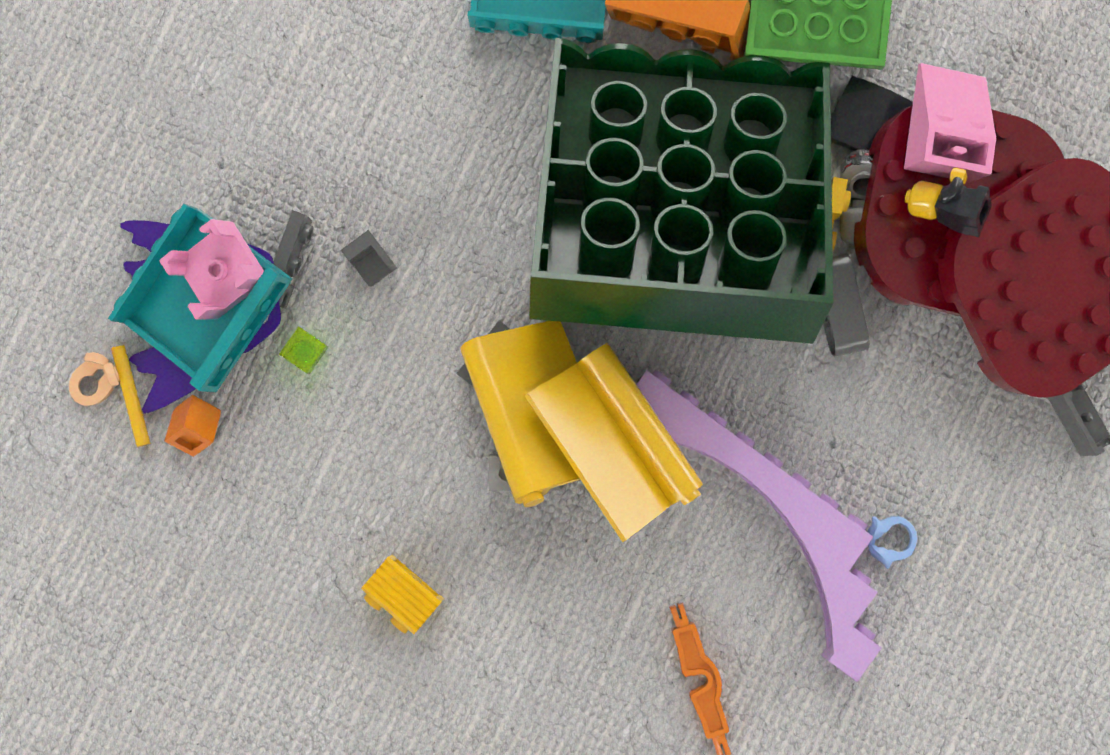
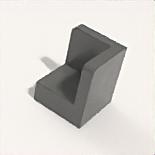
(369, 258)

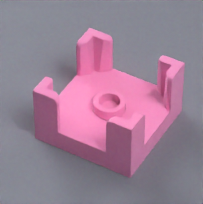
(216, 268)

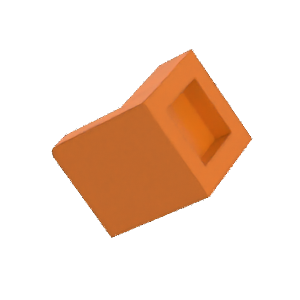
(193, 425)

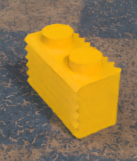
(401, 595)

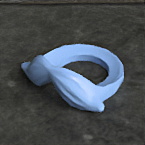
(880, 527)

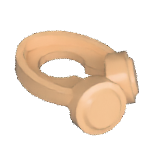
(106, 383)

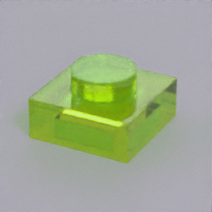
(303, 350)

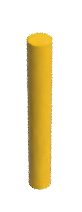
(130, 396)

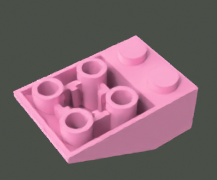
(950, 124)

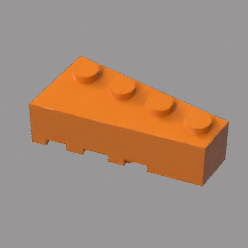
(706, 22)

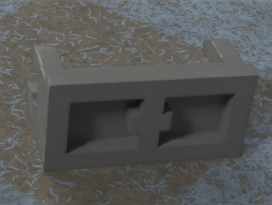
(1081, 421)

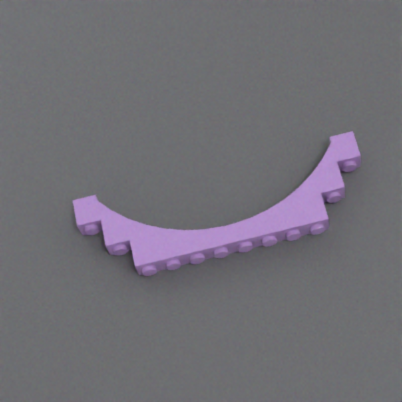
(823, 533)

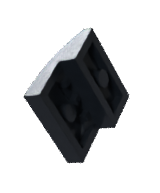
(863, 112)

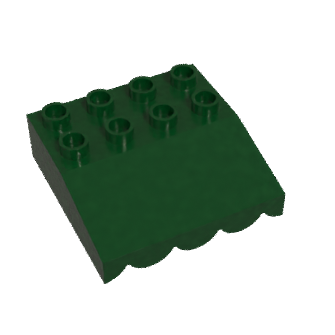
(685, 194)

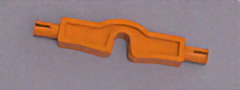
(707, 696)

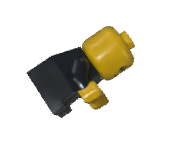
(952, 205)

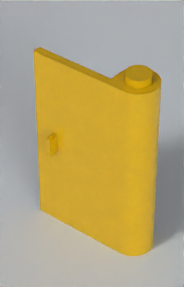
(502, 372)
(614, 441)

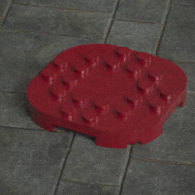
(904, 249)
(1038, 279)

